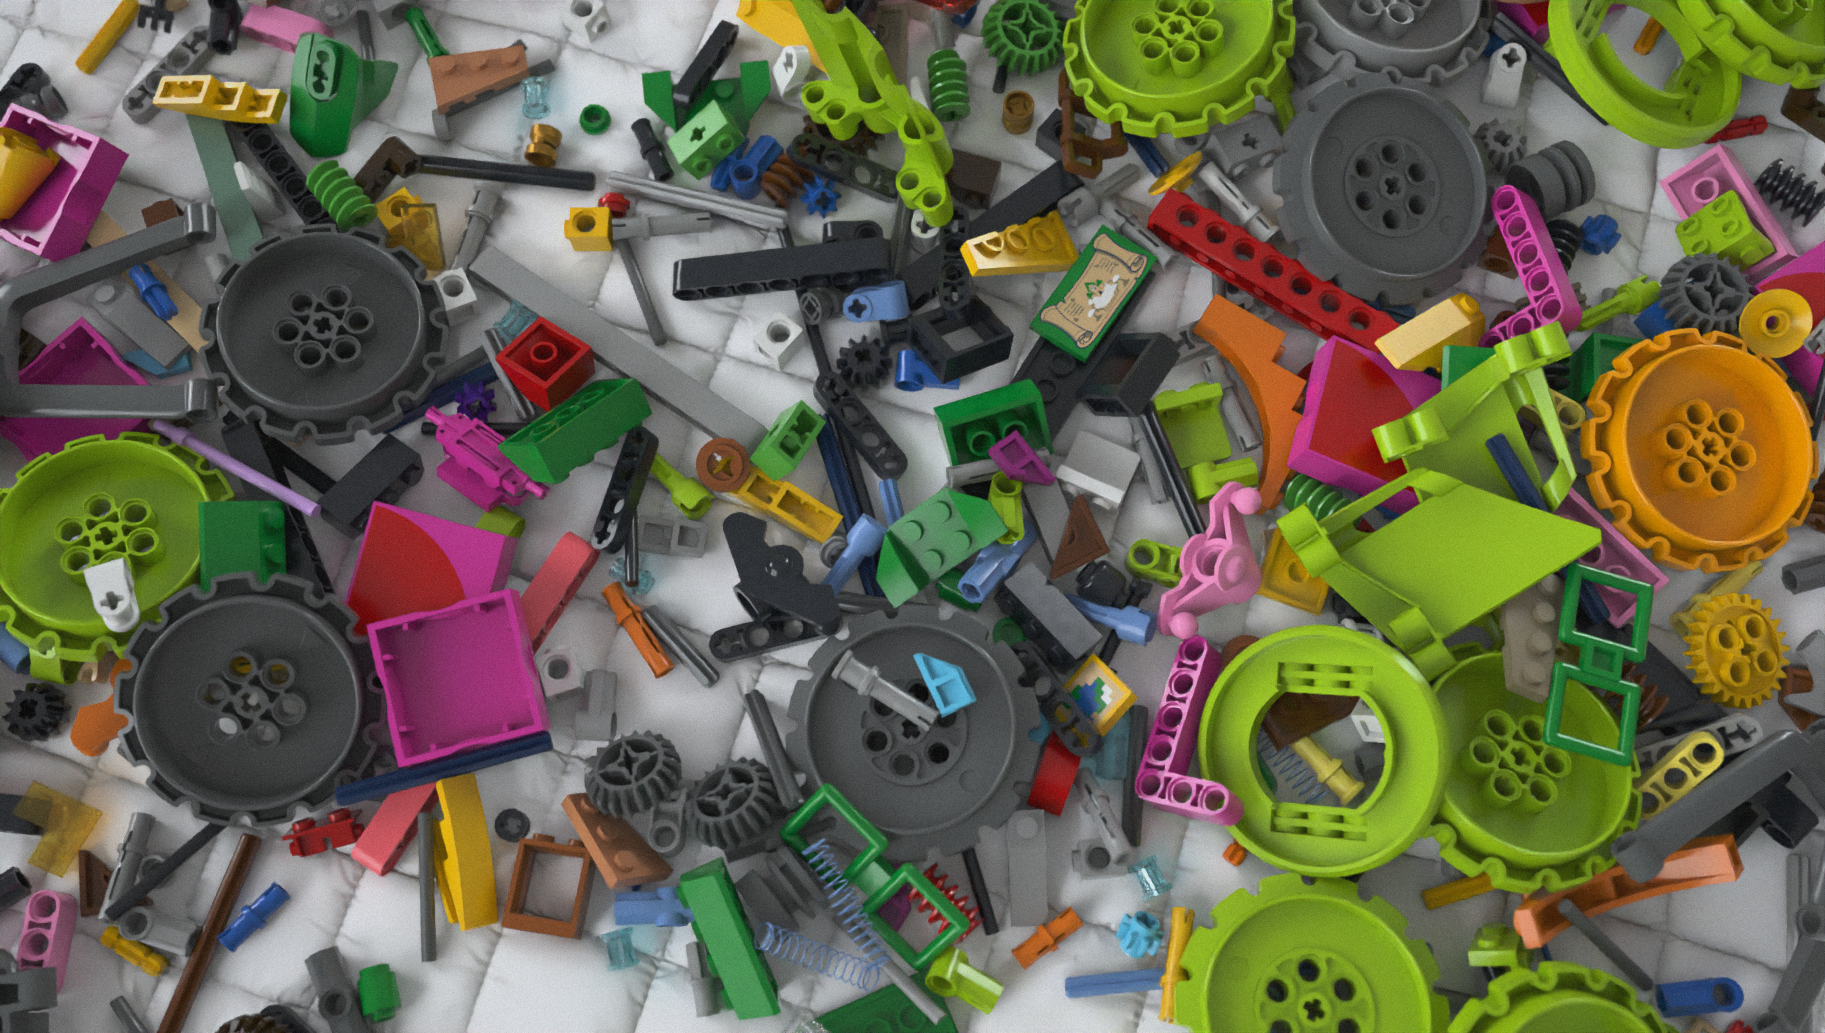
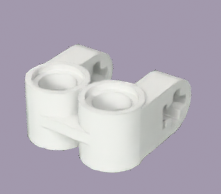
(794, 72)

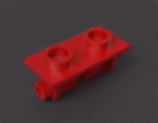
(310, 834)

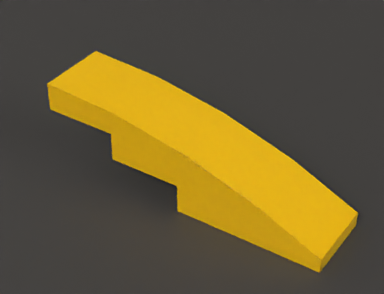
(223, 101)
(785, 503)
(469, 852)

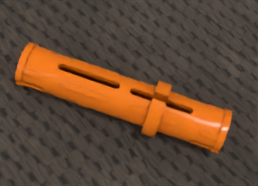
(630, 618)

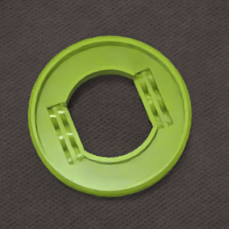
(1698, 94)
(1329, 662)

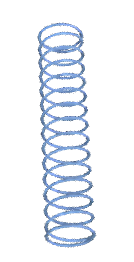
(1288, 778)
(809, 850)
(810, 963)

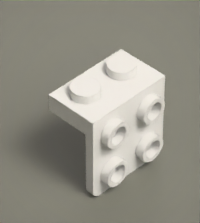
(1097, 471)

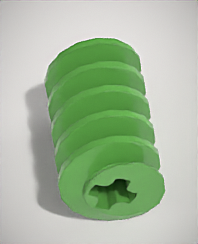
(948, 86)
(340, 195)
(1319, 497)

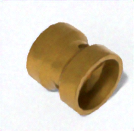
(1018, 112)
(543, 145)

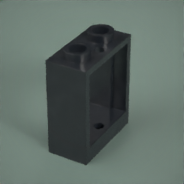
(946, 364)
(1128, 374)

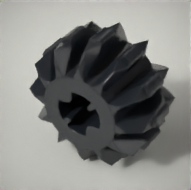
(863, 352)
(37, 712)

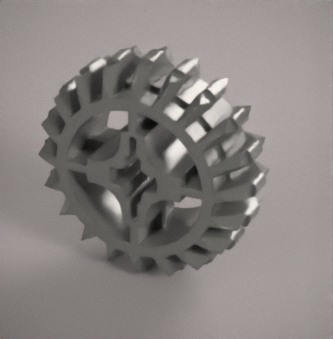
(1718, 288)
(633, 774)
(732, 803)

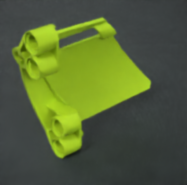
(1453, 425)
(1435, 562)

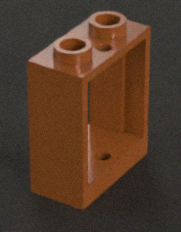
(520, 882)

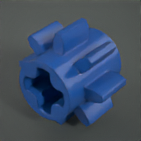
(813, 192)
(1599, 234)

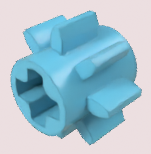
(1139, 934)

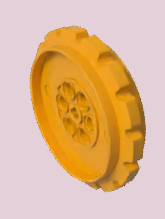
(1761, 429)

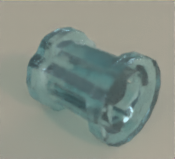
(535, 98)
(514, 321)
(1149, 878)
(620, 949)

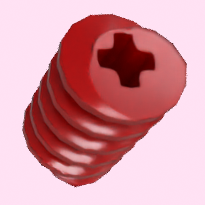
(949, 893)

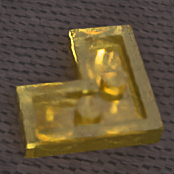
(421, 234)
(66, 825)

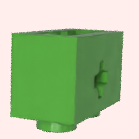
(706, 140)
(787, 440)

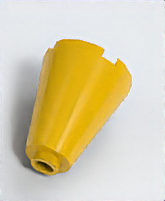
(21, 169)

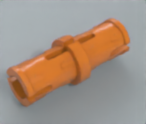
(1047, 938)

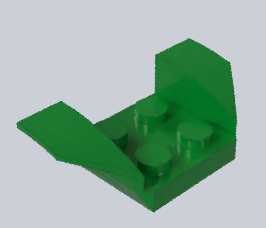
(737, 95)
(1591, 361)
(934, 541)

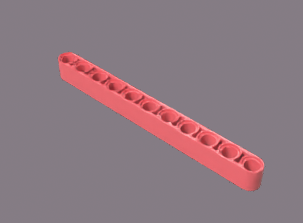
(542, 605)

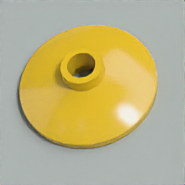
(1178, 176)
(1791, 324)

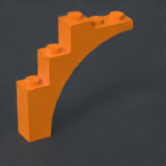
(1253, 351)
(1693, 865)

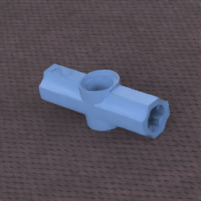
(995, 564)
(652, 907)

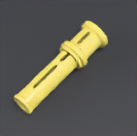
(1730, 582)
(1328, 769)

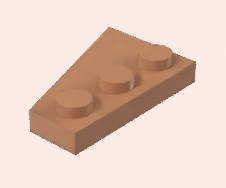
(471, 73)
(614, 845)

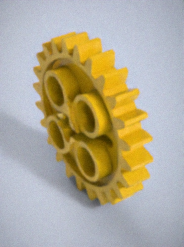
(1736, 650)

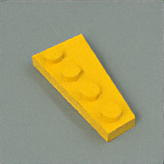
(1028, 248)

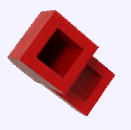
(1054, 777)

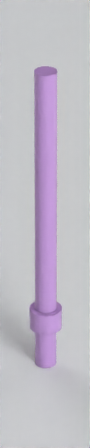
(186, 437)

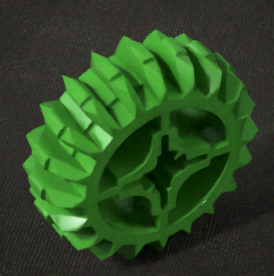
(1012, 40)

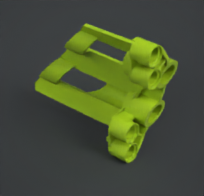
(868, 90)

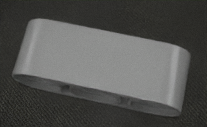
(1048, 514)

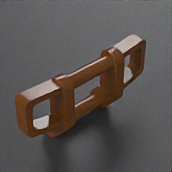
(1080, 144)

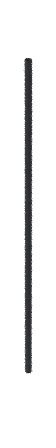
(865, 506)

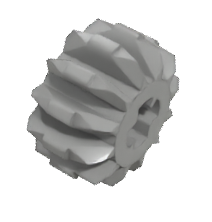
(1501, 143)

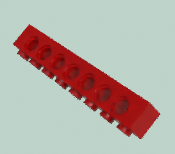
(1251, 276)

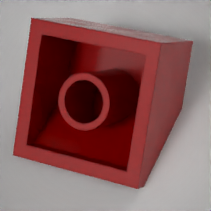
(547, 363)

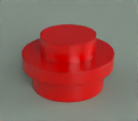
(617, 204)

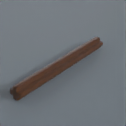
(207, 939)

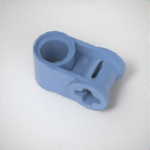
(883, 302)

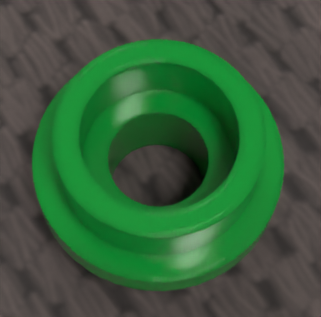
(592, 113)

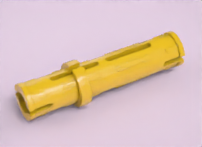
(1179, 935)

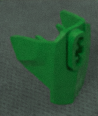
(333, 93)

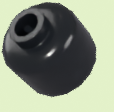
(1101, 584)

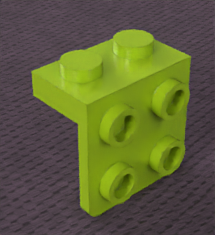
(1724, 229)
(1194, 424)
(1499, 947)

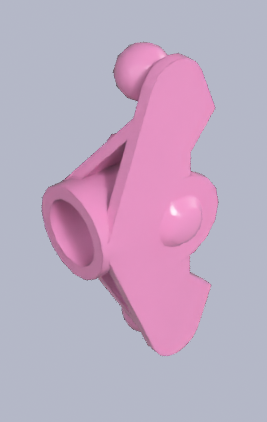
(1214, 565)

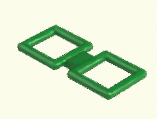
(1599, 665)
(876, 877)

